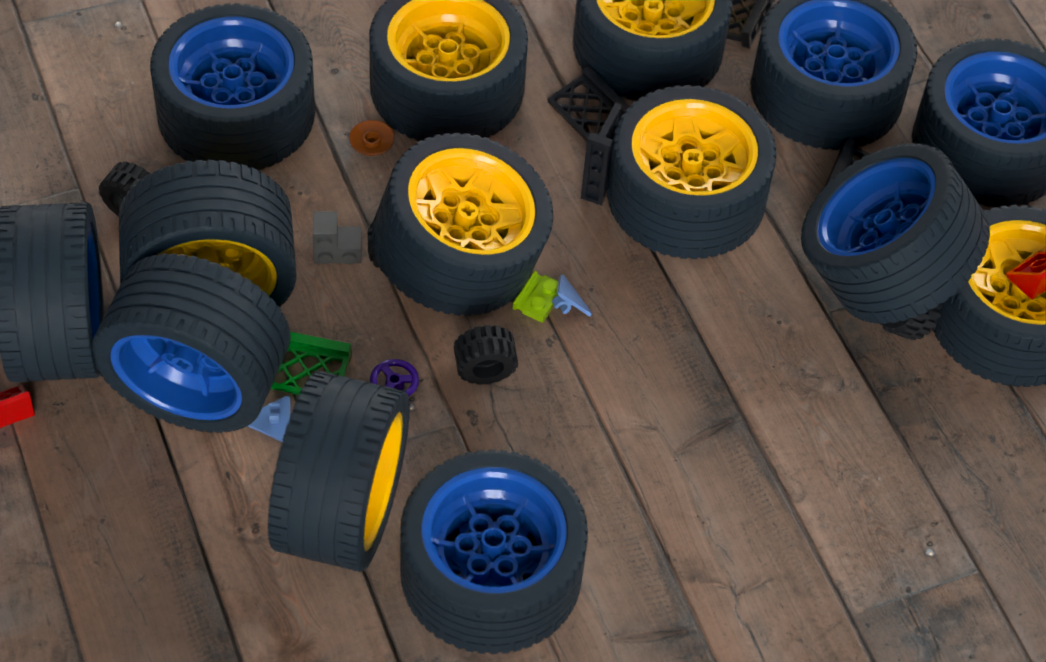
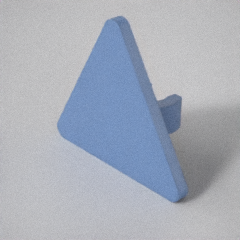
(568, 297)
(273, 419)

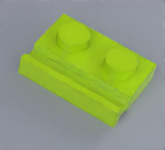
(537, 297)

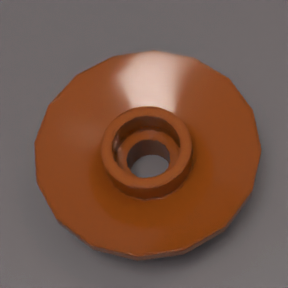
(371, 137)

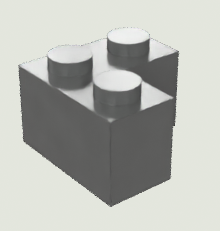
(335, 242)

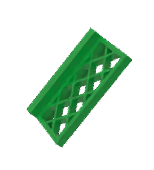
(317, 347)

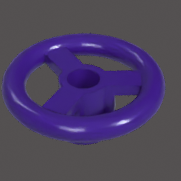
(396, 380)

